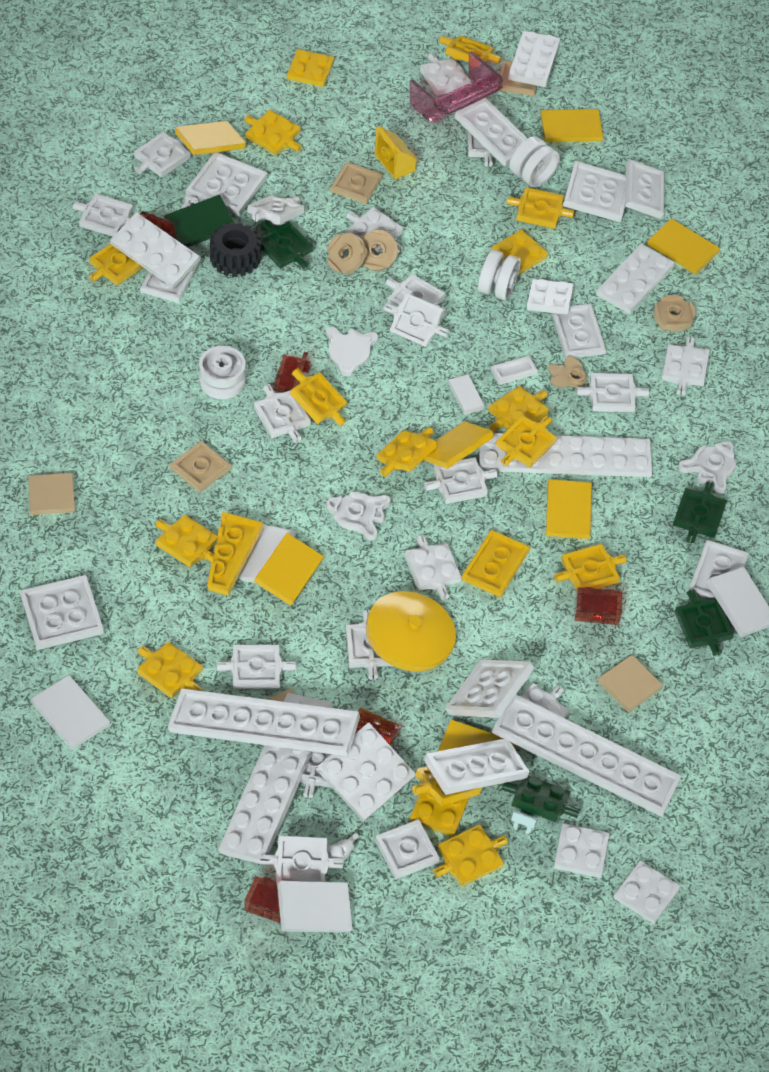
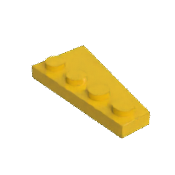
(234, 545)

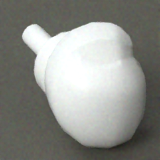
(342, 848)

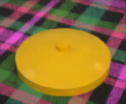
(410, 631)

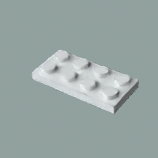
(534, 58)
(491, 129)
(155, 250)
(635, 278)
(476, 766)

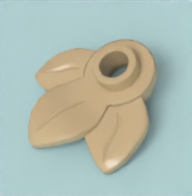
(565, 374)

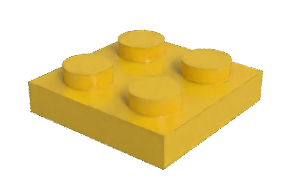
(310, 67)
(524, 247)
(436, 817)

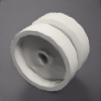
(534, 162)
(499, 275)
(222, 372)

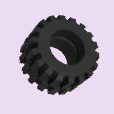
(235, 261)

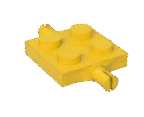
(461, 46)
(273, 132)
(540, 207)
(113, 265)
(318, 397)
(514, 405)
(526, 441)
(406, 451)
(186, 540)
(590, 568)
(169, 669)
(431, 786)
(470, 855)

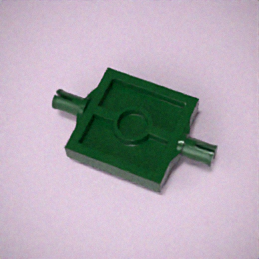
(285, 244)
(699, 512)
(703, 623)
(541, 798)

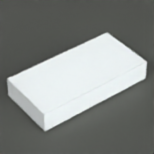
(514, 370)
(466, 394)

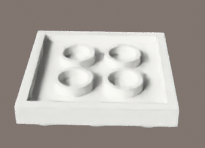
(229, 178)
(596, 191)
(61, 612)
(489, 688)
(368, 774)

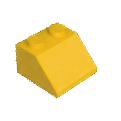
(394, 153)

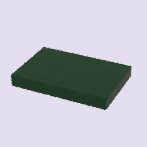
(199, 220)

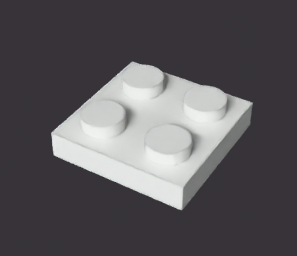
(550, 296)
(407, 849)
(581, 850)
(647, 892)

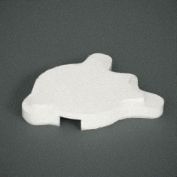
(350, 349)
(712, 465)
(359, 512)

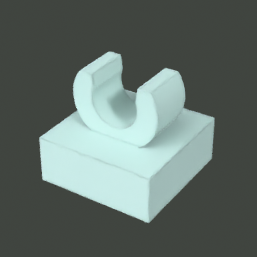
(524, 818)

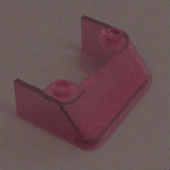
(484, 85)

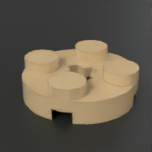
(386, 243)
(356, 255)
(671, 322)

